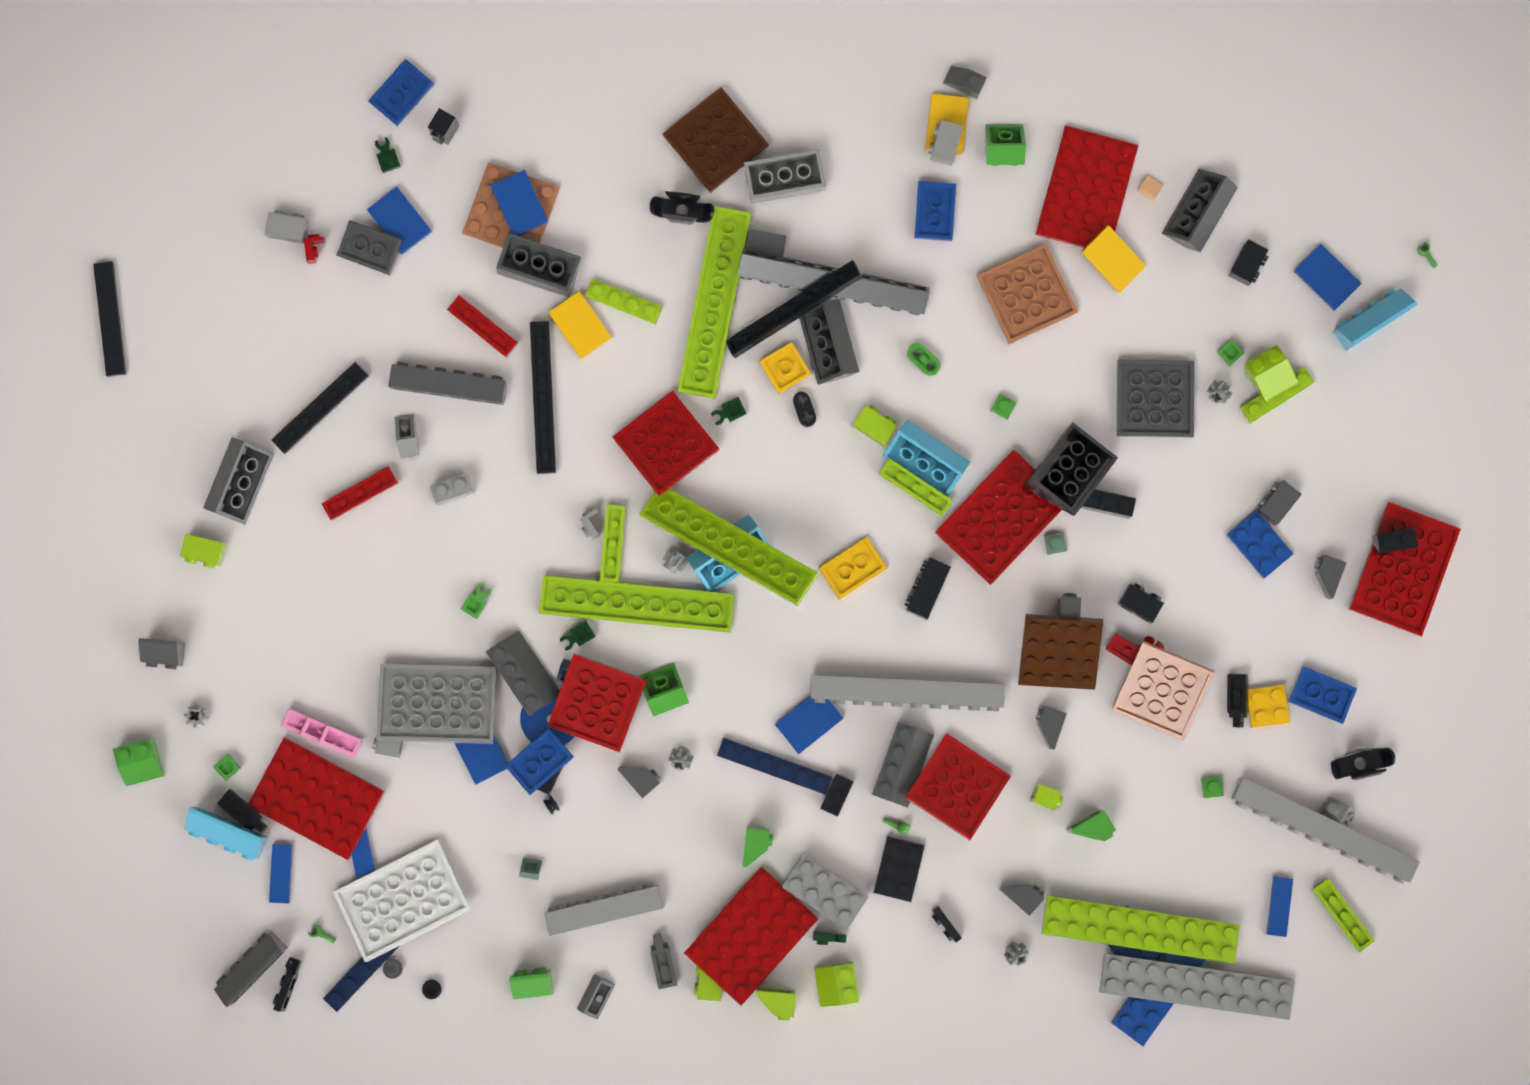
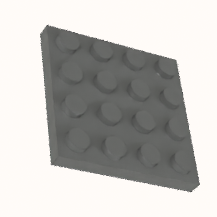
(1155, 398)

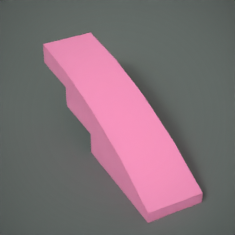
(321, 732)

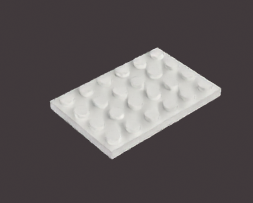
(401, 901)

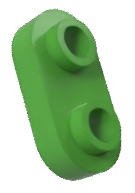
(923, 360)

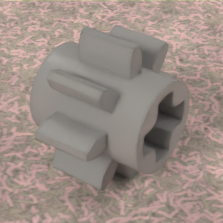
(1219, 391)
(674, 561)
(201, 716)
(681, 758)
(1016, 953)

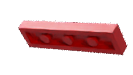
(482, 326)
(359, 493)

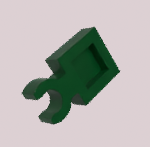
(387, 158)
(732, 410)
(581, 634)
(823, 938)

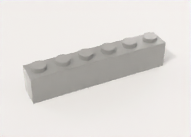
(603, 910)

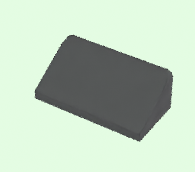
(595, 996)

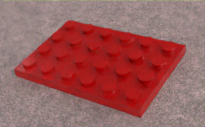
(1085, 187)
(998, 519)
(1404, 584)
(316, 798)
(750, 936)

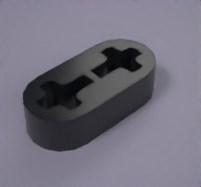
(808, 407)

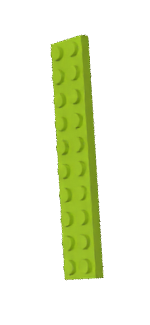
(714, 303)
(730, 545)
(636, 604)
(1140, 929)

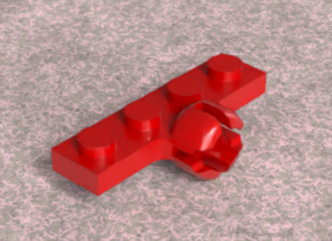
(1127, 650)

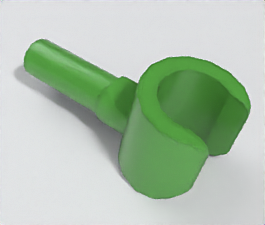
(1427, 254)
(903, 828)
(321, 934)

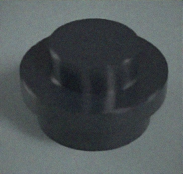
(431, 989)

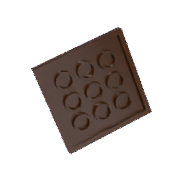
(715, 139)
(1060, 651)

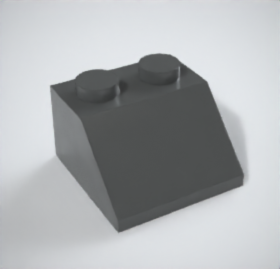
(161, 652)

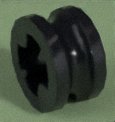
(551, 804)

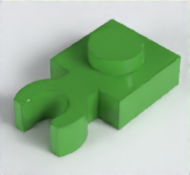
(474, 603)

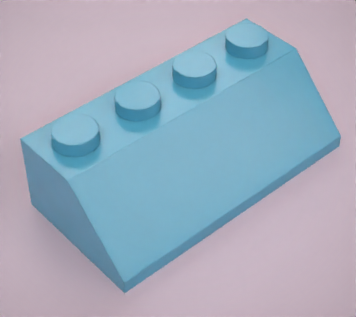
(1374, 318)
(926, 458)
(713, 573)
(225, 832)

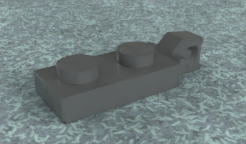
(663, 963)

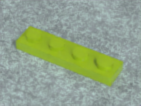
(623, 301)
(1258, 407)
(915, 487)
(612, 543)
(1343, 915)

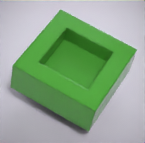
(1230, 353)
(1003, 406)
(227, 767)
(1212, 787)

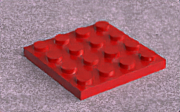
(666, 443)
(596, 702)
(958, 787)

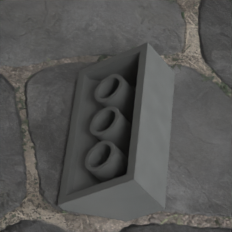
(1200, 209)
(538, 265)
(829, 342)
(238, 480)
(523, 673)
(902, 763)
(250, 969)

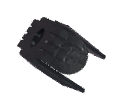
(667, 208)
(1374, 757)

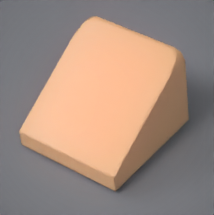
(1150, 188)

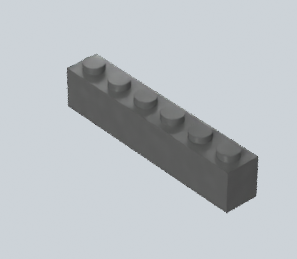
(447, 384)

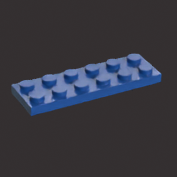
(1141, 1016)

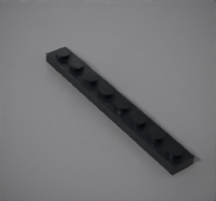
(794, 309)
(542, 397)

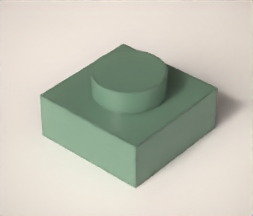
(1055, 543)
(530, 868)

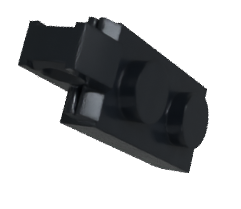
(1237, 698)
(242, 811)
(287, 984)

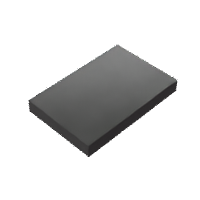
(369, 247)

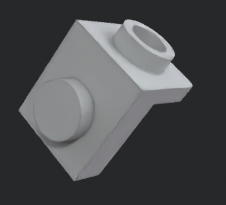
(588, 528)
(1338, 811)

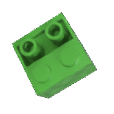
(531, 984)

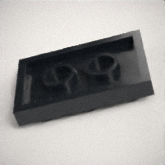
(899, 869)

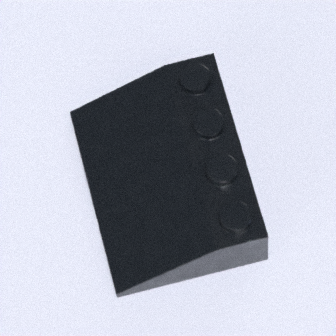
(1071, 470)

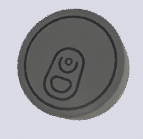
(392, 968)

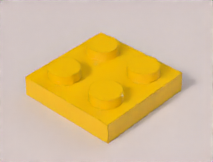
(785, 368)
(1267, 706)

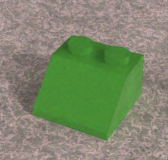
(1005, 145)
(664, 689)
(138, 762)
(1094, 826)
(756, 844)

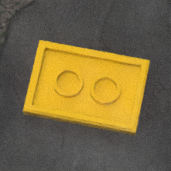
(949, 109)
(1113, 259)
(580, 325)
(852, 568)

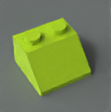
(1270, 373)
(836, 984)
(779, 1002)

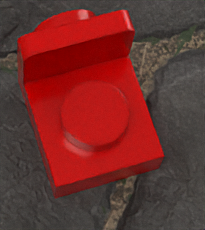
(310, 250)

